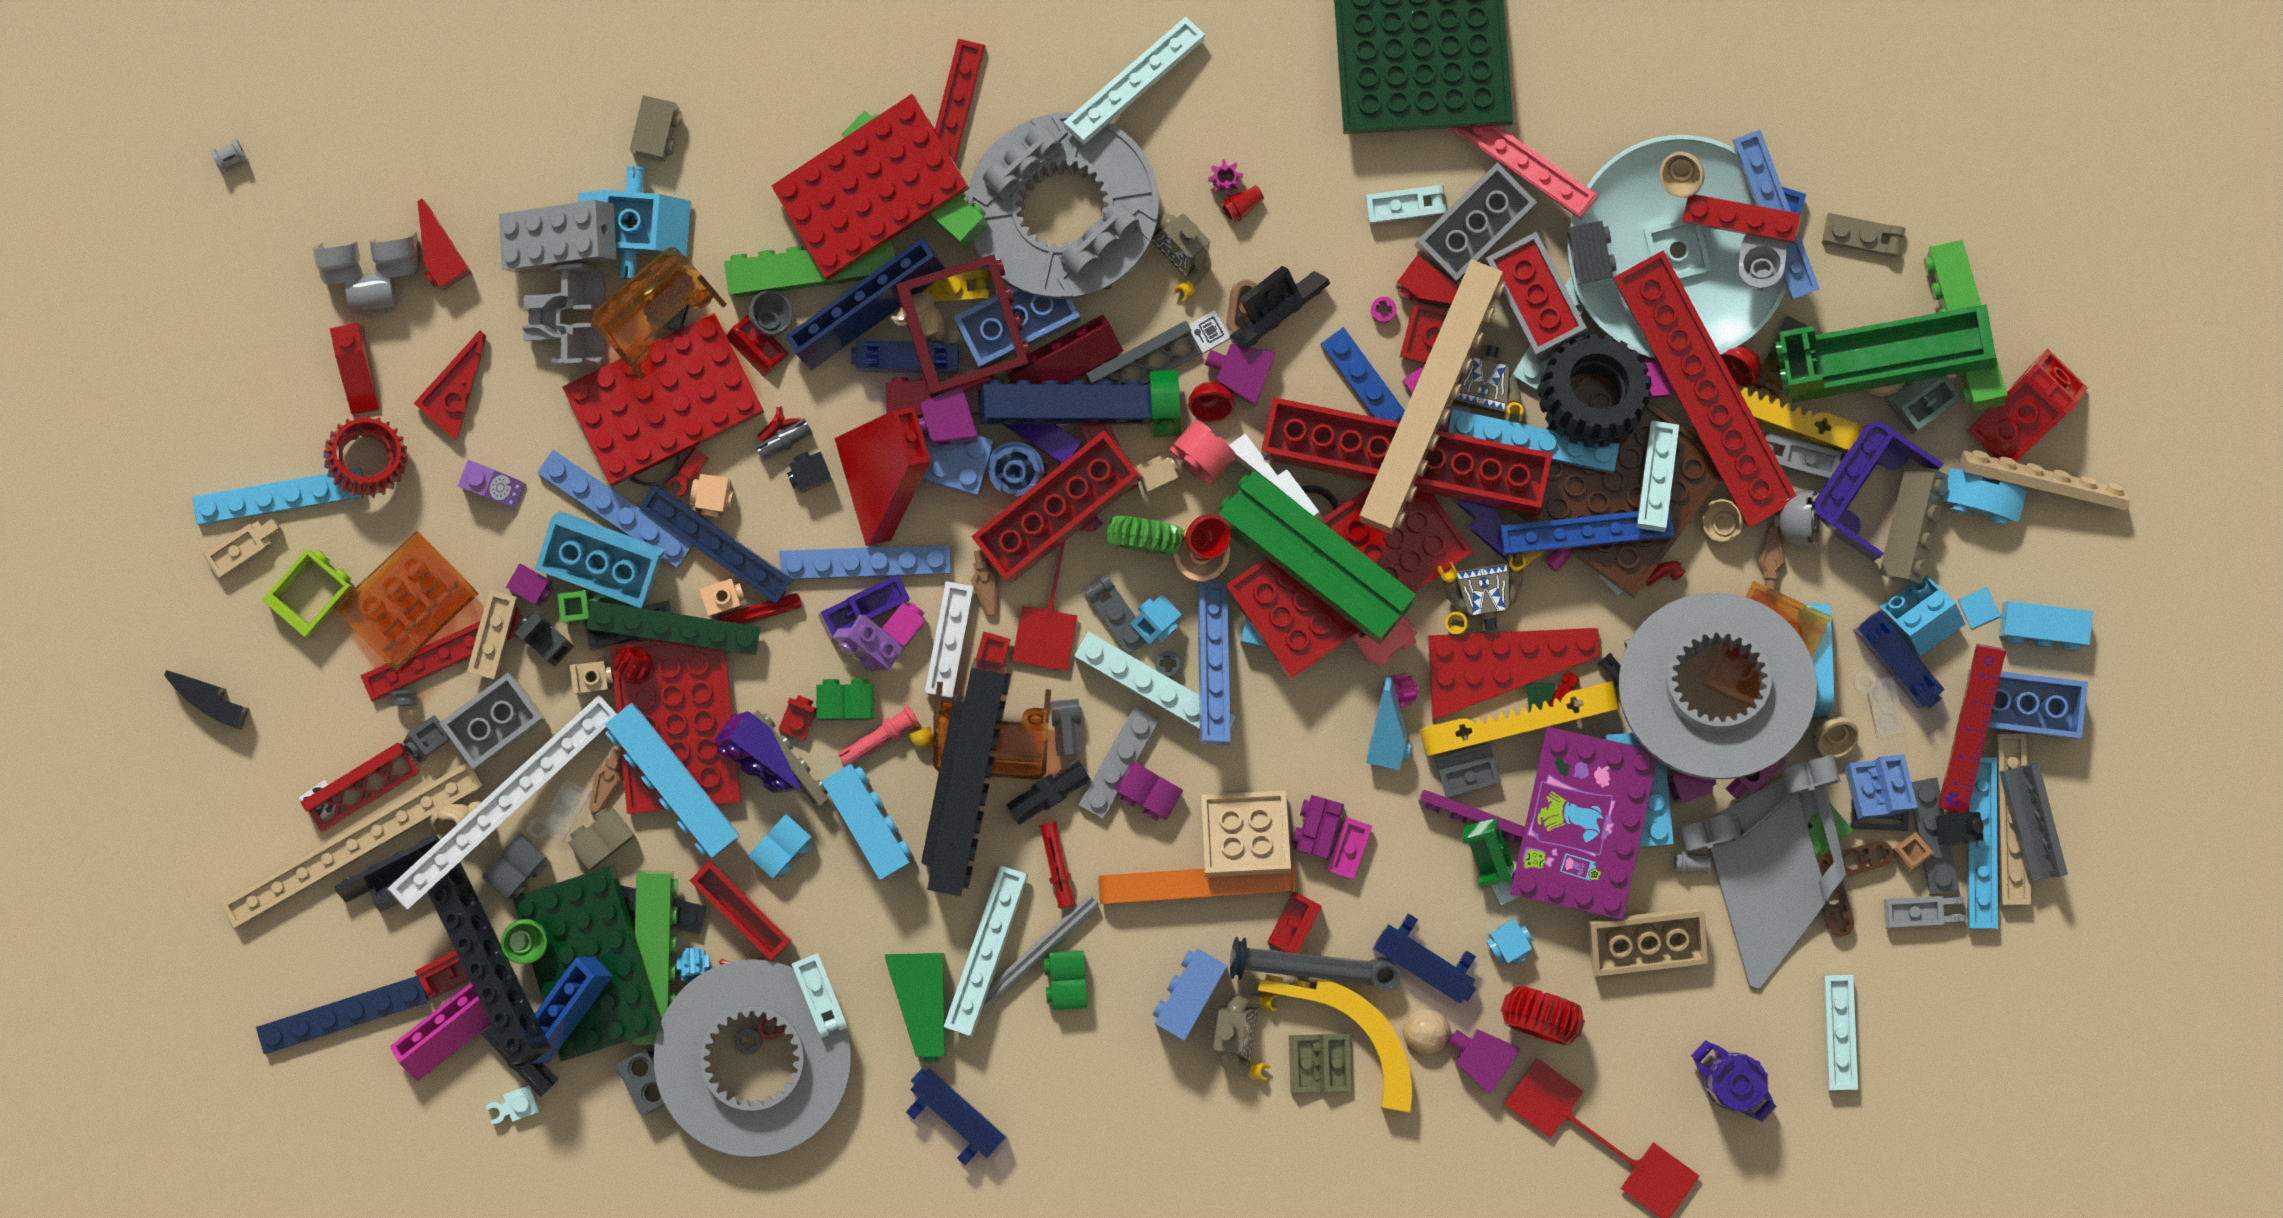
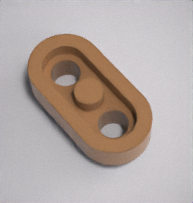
(1235, 307)

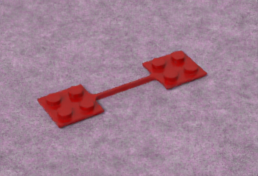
(1045, 634)
(1548, 1099)

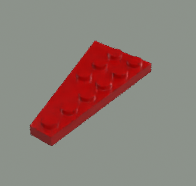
(1484, 665)

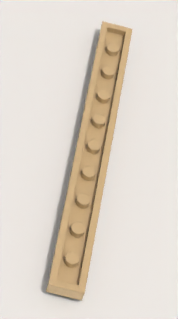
(351, 845)

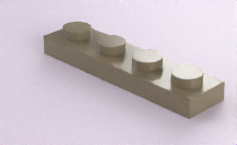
(812, 789)

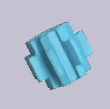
(692, 963)

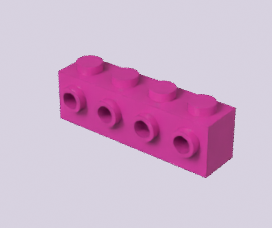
(424, 1050)

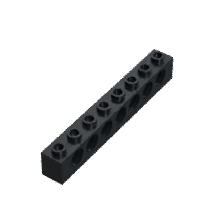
(488, 967)

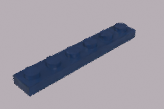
(716, 543)
(341, 1014)

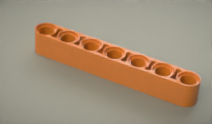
(1187, 884)

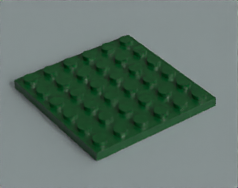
(1422, 64)

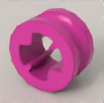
(1389, 304)

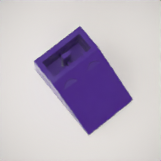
(757, 750)

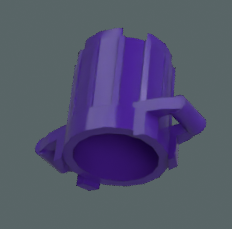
(1734, 1081)

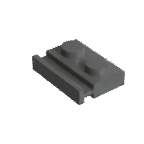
(1467, 770)

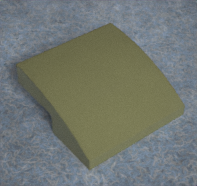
(1320, 1063)

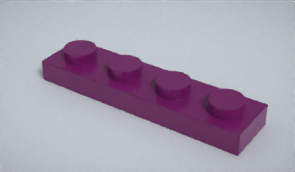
(1462, 812)

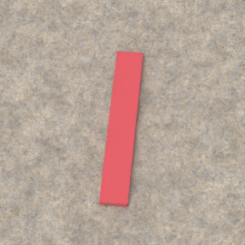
(1531, 167)

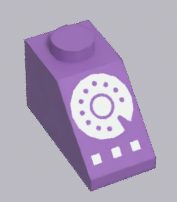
(491, 484)

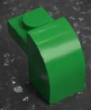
(1165, 403)

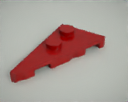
(449, 393)

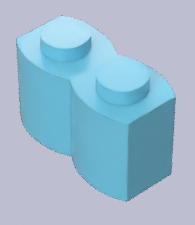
(780, 847)

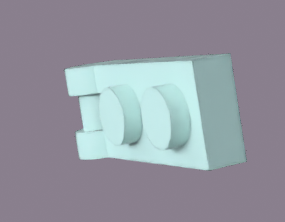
(1405, 204)
(819, 994)

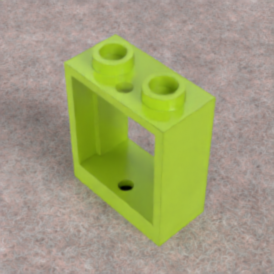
(274, 600)

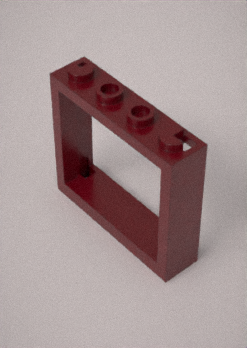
(1005, 298)

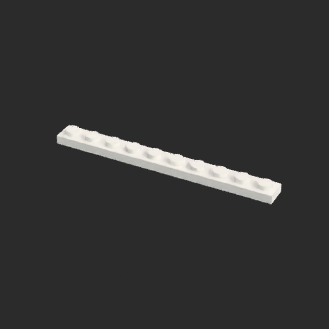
(501, 803)

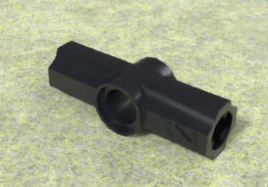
(1048, 792)
(535, 1074)

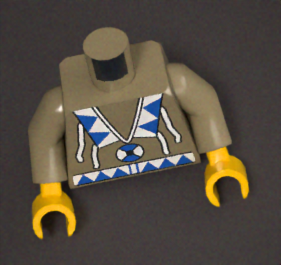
(1185, 248)
(1490, 386)
(1484, 590)
(1236, 1033)

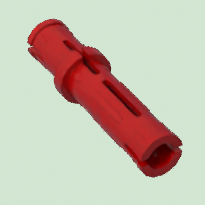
(1063, 896)

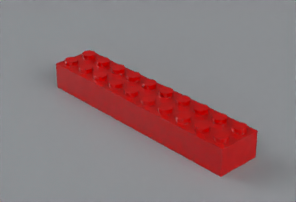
(1358, 443)

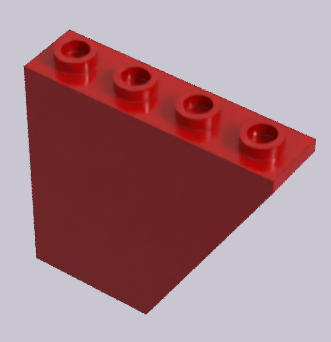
(883, 470)

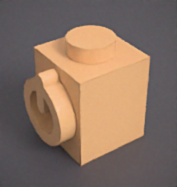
(711, 495)
(722, 597)

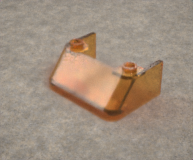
(650, 303)
(1020, 747)

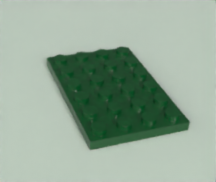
(592, 920)

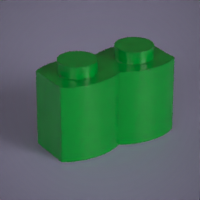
(846, 701)
(1067, 979)

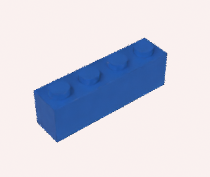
(570, 1001)

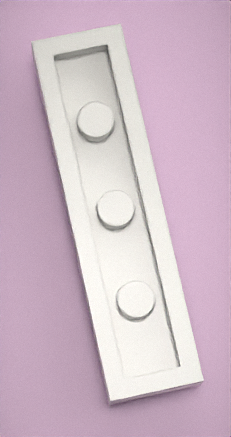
(949, 638)

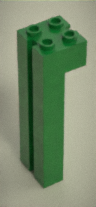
(1884, 353)
(1315, 556)

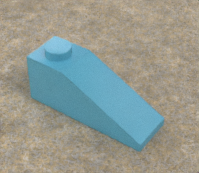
(1389, 733)

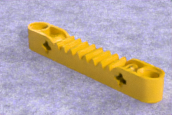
(1839, 434)
(1595, 700)

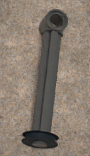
(1311, 966)

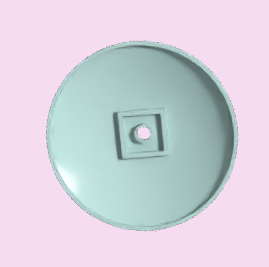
(1649, 220)

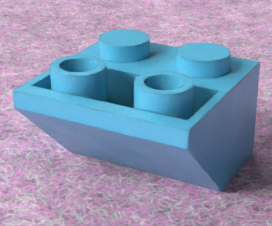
(1923, 615)

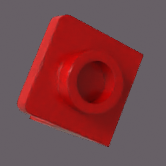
(798, 717)

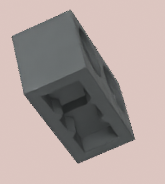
(637, 1084)

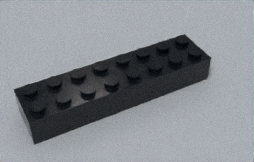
(967, 776)

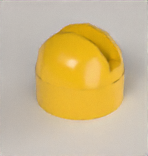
(1455, 629)
(922, 738)

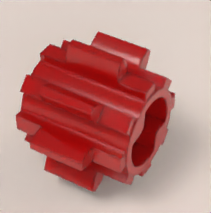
(631, 664)

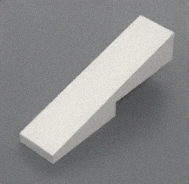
(1253, 460)

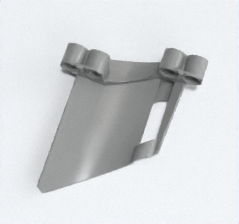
(1771, 863)

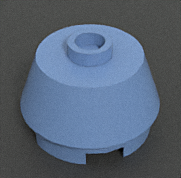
(1015, 468)

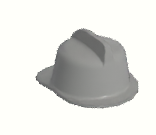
(1761, 261)

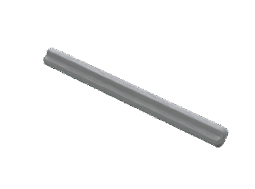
(1039, 950)

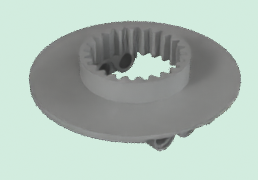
(1107, 246)
(1693, 742)
(734, 1124)

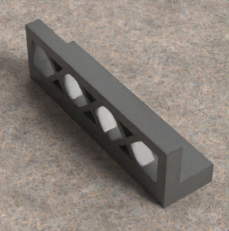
(1144, 351)
(2033, 822)

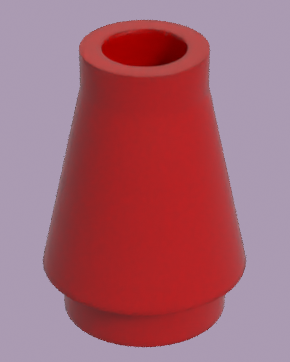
(1241, 203)

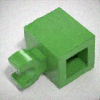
(575, 606)

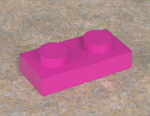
(1349, 848)

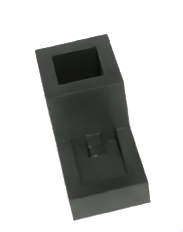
(544, 638)

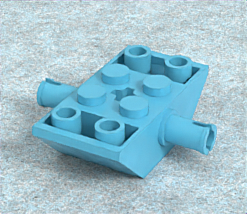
(660, 221)

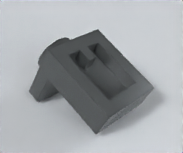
(425, 739)

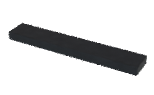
(943, 779)

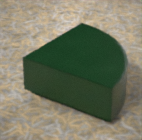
(1539, 693)

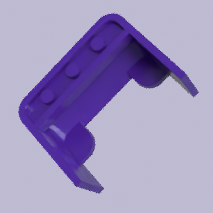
(1873, 445)

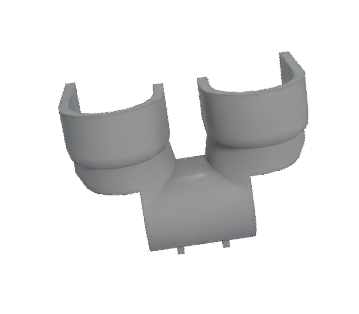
(371, 290)
(580, 290)

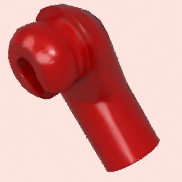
(1664, 568)

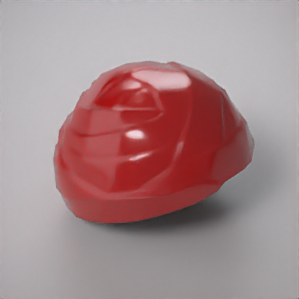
(1743, 365)
(1211, 402)
(1207, 537)

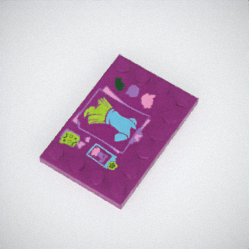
(1584, 823)

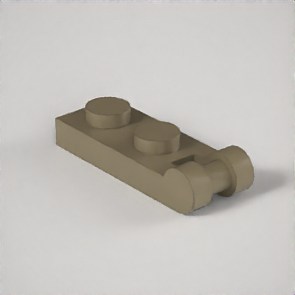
(1862, 234)

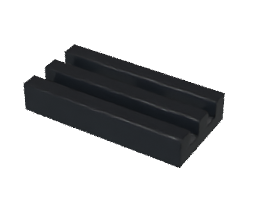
(1904, 817)

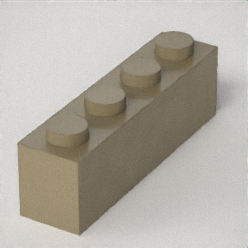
(1914, 524)

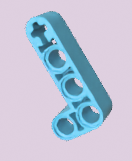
(1823, 667)

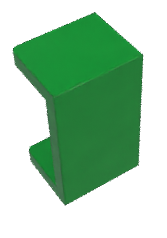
(1489, 852)

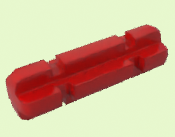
(1569, 681)

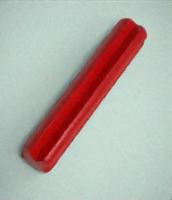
(763, 610)

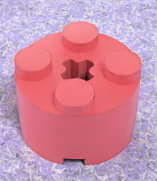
(1203, 452)
(1400, 637)

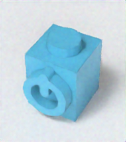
(1156, 619)
(1510, 943)

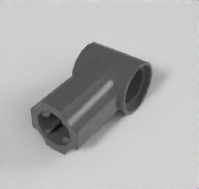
(1066, 719)

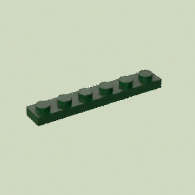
(673, 628)

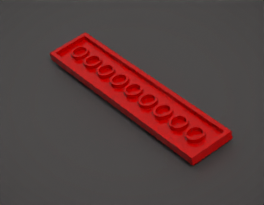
(1705, 388)

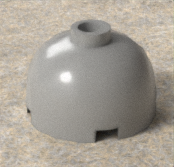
(1799, 520)

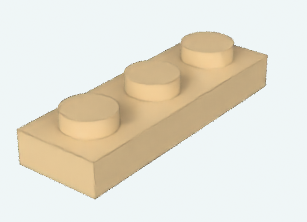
(492, 634)

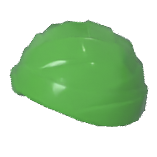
(524, 941)

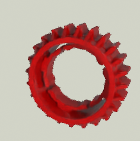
(366, 428)
(1542, 1015)

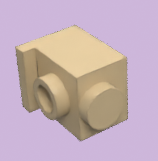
(1159, 473)
(583, 686)

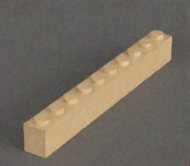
(1432, 396)

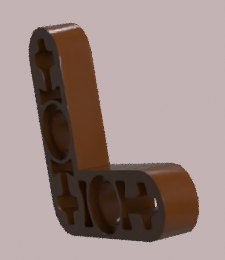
(1874, 863)

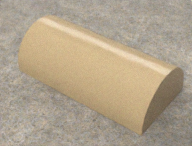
(1647, 941)

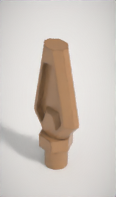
(1772, 556)
(985, 583)
(606, 781)

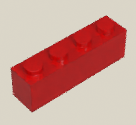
(740, 910)

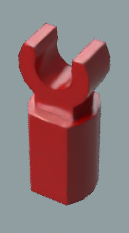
(688, 470)

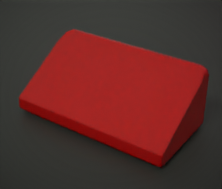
(760, 350)

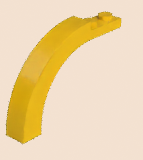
(1391, 1055)

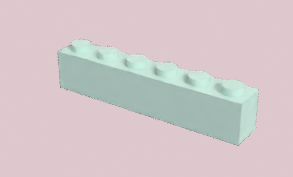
(1141, 679)

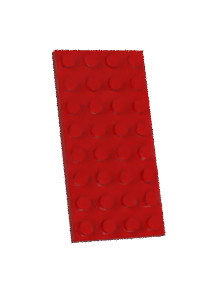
(1304, 628)

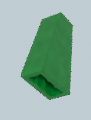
(921, 996)

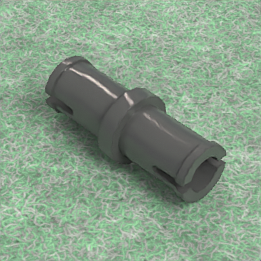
(783, 439)

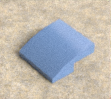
(1881, 787)

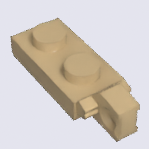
(241, 547)

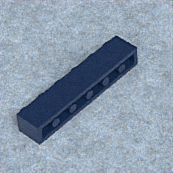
(862, 305)
(1064, 403)

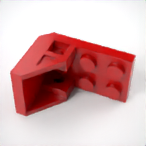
(2031, 409)

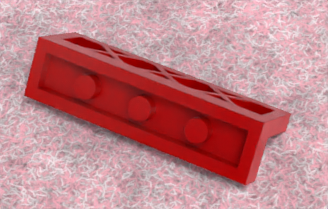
(353, 778)

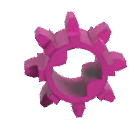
(1224, 169)
(1405, 689)

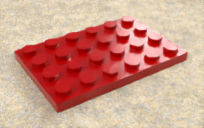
(870, 187)
(687, 397)
(688, 706)

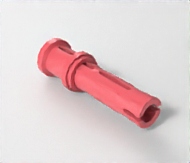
(890, 730)

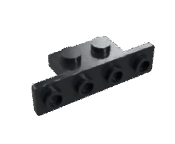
(1273, 302)
(384, 874)

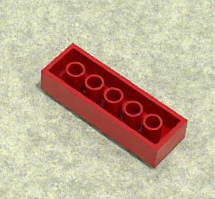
(1057, 507)

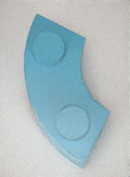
(1993, 498)

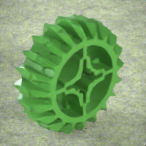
(1145, 535)

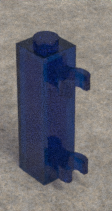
(902, 358)
(1899, 660)
(1424, 963)
(957, 1112)

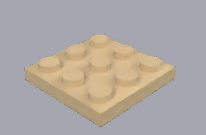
(1245, 833)

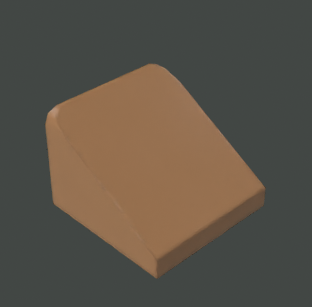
(1912, 853)

